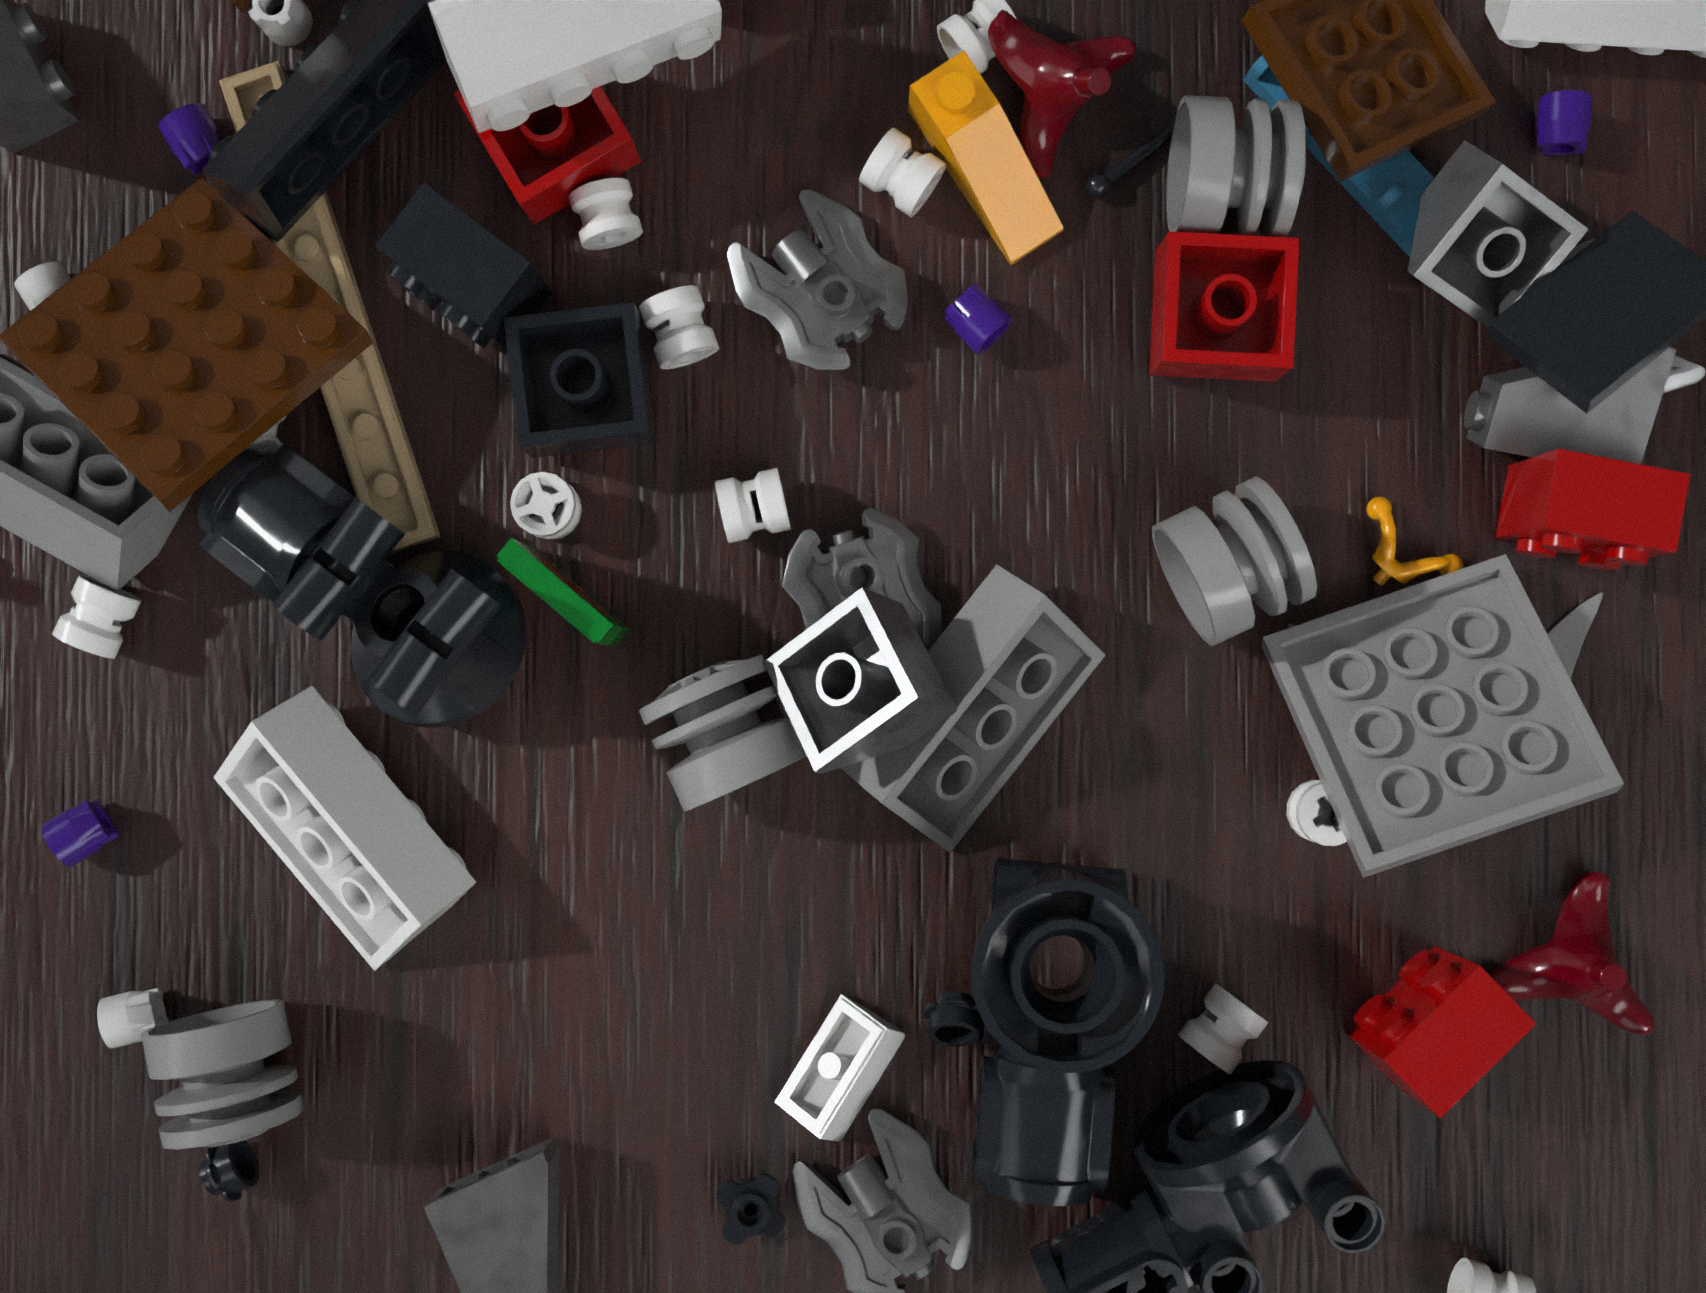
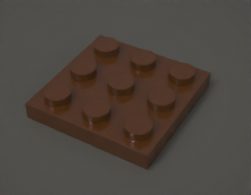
(1368, 74)

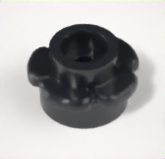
(953, 1019)
(229, 1170)

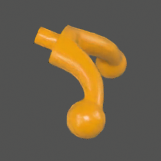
(1381, 510)

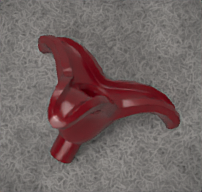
(1054, 80)
(1579, 962)

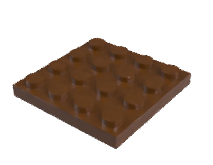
(186, 342)

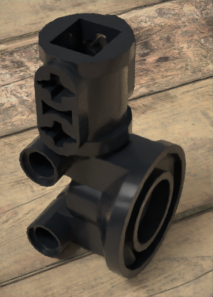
(326, 556)
(1046, 1090)
(1221, 1164)

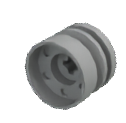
(1245, 168)
(1246, 555)
(722, 731)
(223, 1074)

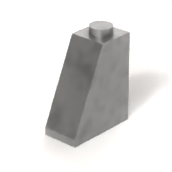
(1529, 417)
(502, 1224)

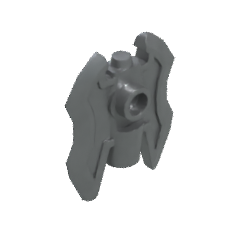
(824, 291)
(881, 564)
(890, 1220)

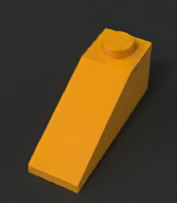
(983, 156)

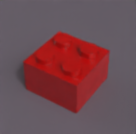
(559, 152)
(1224, 306)
(1592, 508)
(1439, 1028)

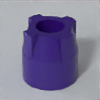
(1564, 122)
(191, 135)
(977, 319)
(79, 832)

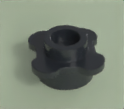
(755, 1190)

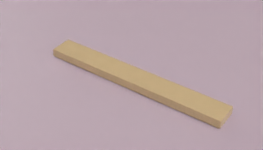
(360, 393)

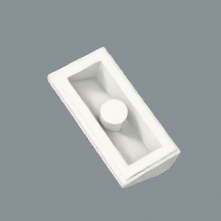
(840, 1069)

